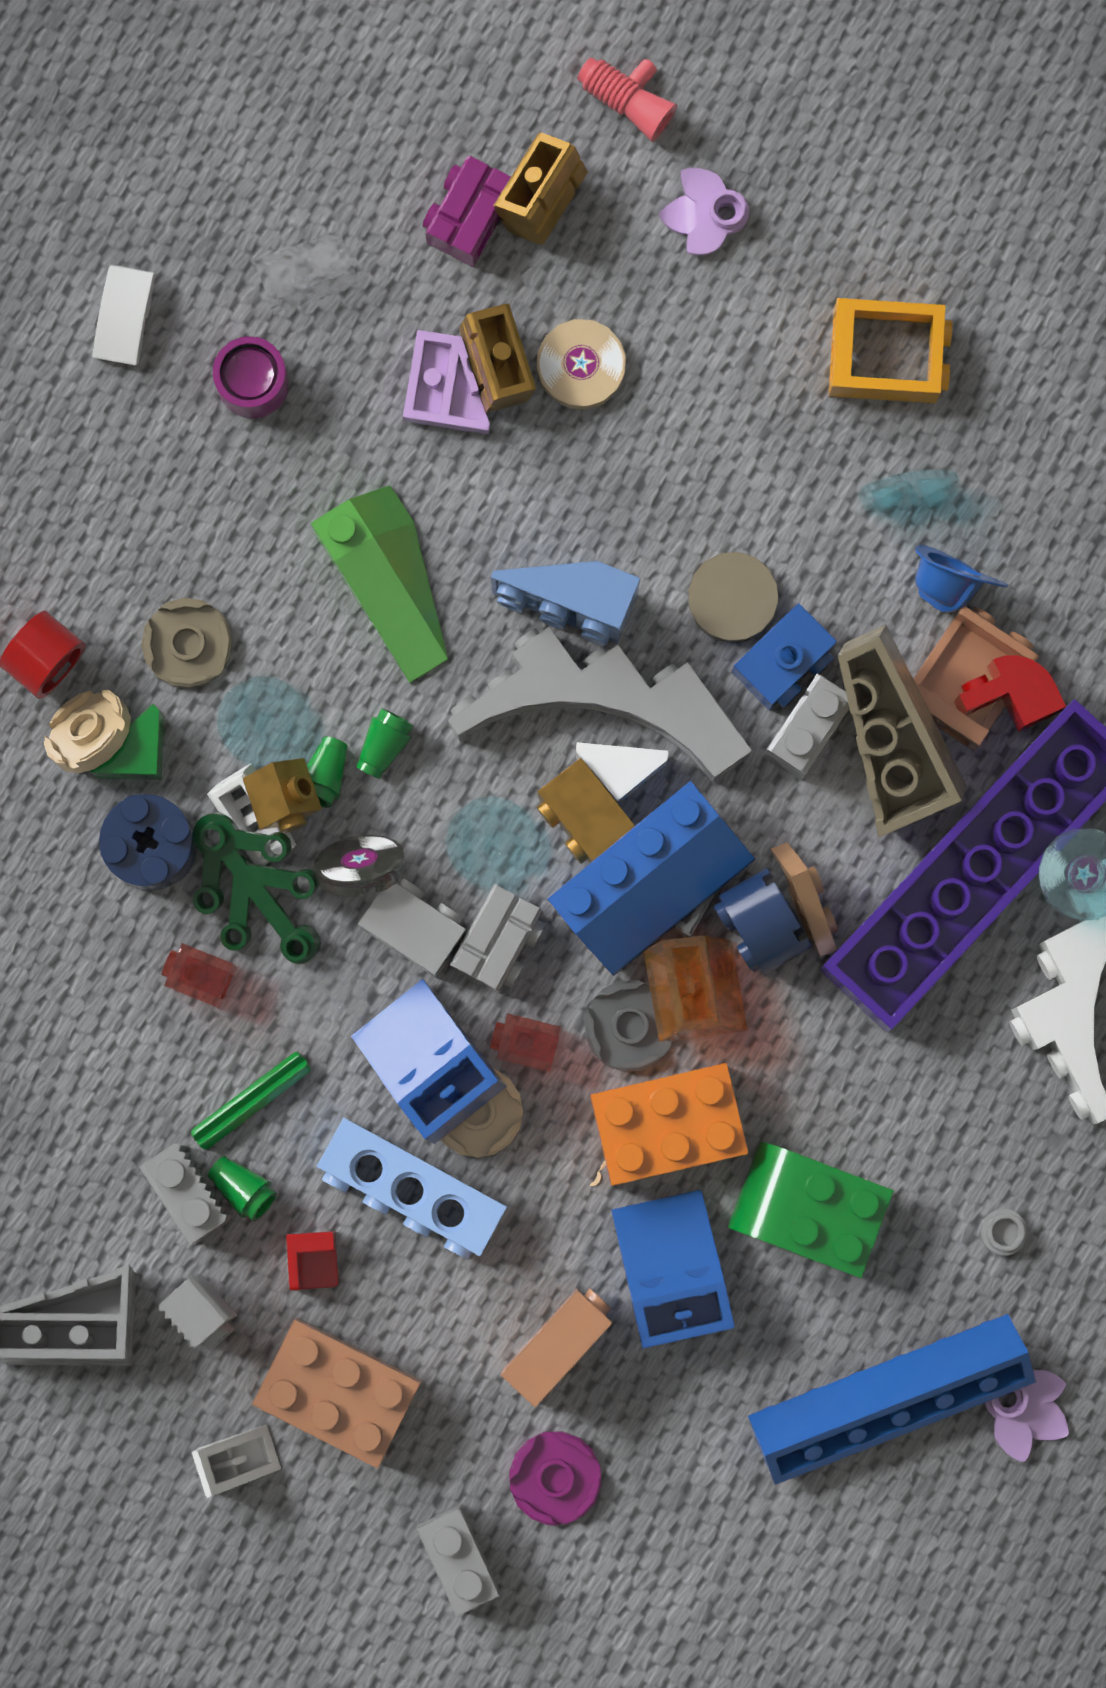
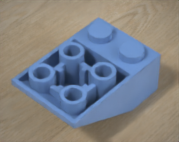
(574, 594)

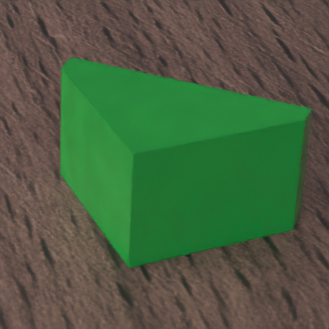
(140, 753)

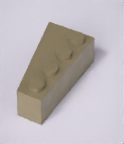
(898, 739)

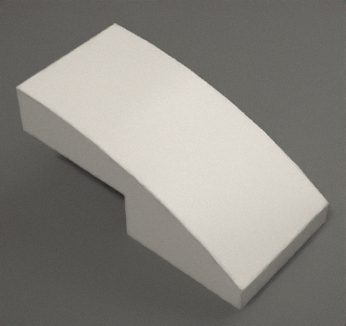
(123, 314)

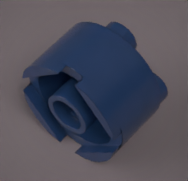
(141, 817)
(763, 922)

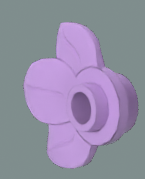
(698, 211)
(1030, 1416)

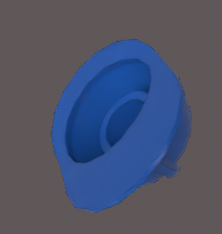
(947, 581)

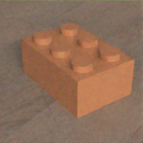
(336, 1392)

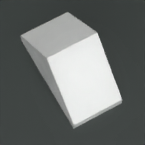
(621, 768)
(236, 1460)

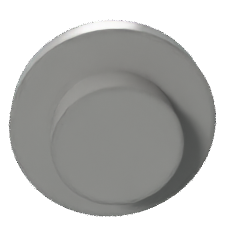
(1003, 1232)

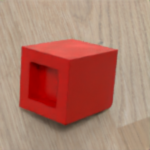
(312, 1260)

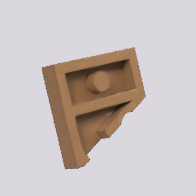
(803, 888)

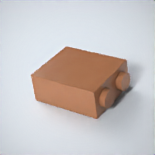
(557, 1345)

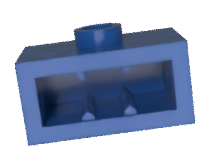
(785, 657)

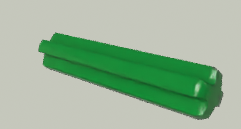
(250, 1100)

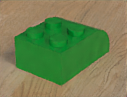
(810, 1209)

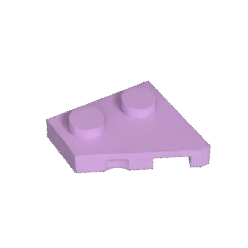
(443, 386)

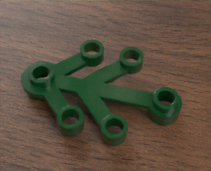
(250, 883)

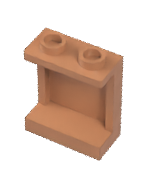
(958, 658)

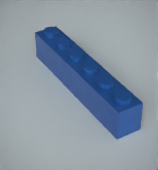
(892, 1398)

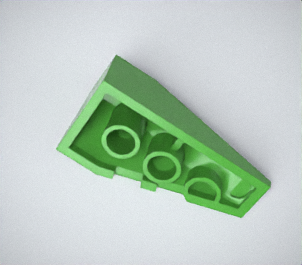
(383, 566)

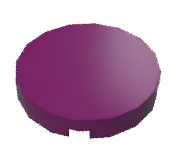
(558, 1460)

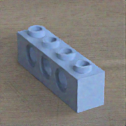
(354, 1142)

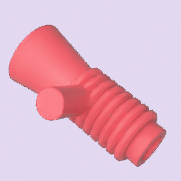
(627, 96)

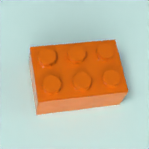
(668, 1124)

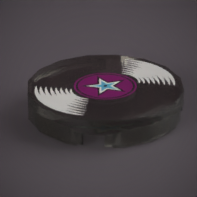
(360, 864)

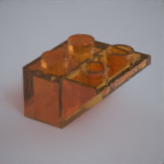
(695, 988)

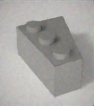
(72, 1324)

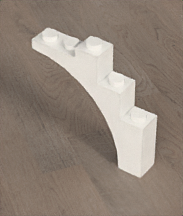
(1066, 1013)

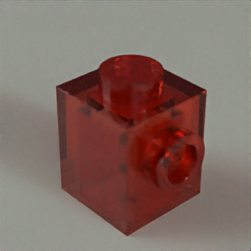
(198, 975)
(526, 1042)

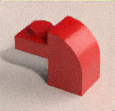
(1022, 685)

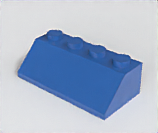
(651, 878)

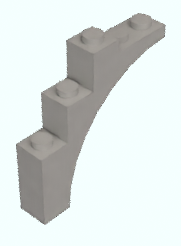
(549, 678)

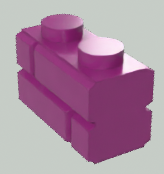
(467, 212)

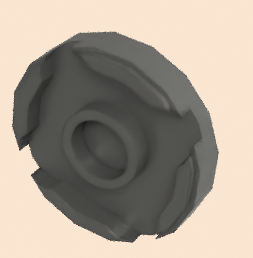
(619, 1041)

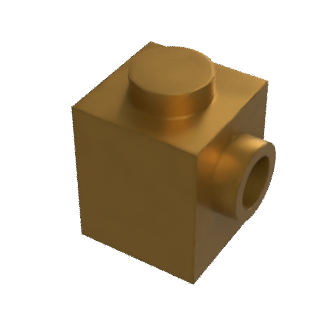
(282, 795)

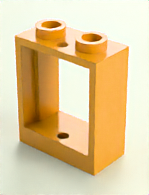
(848, 386)

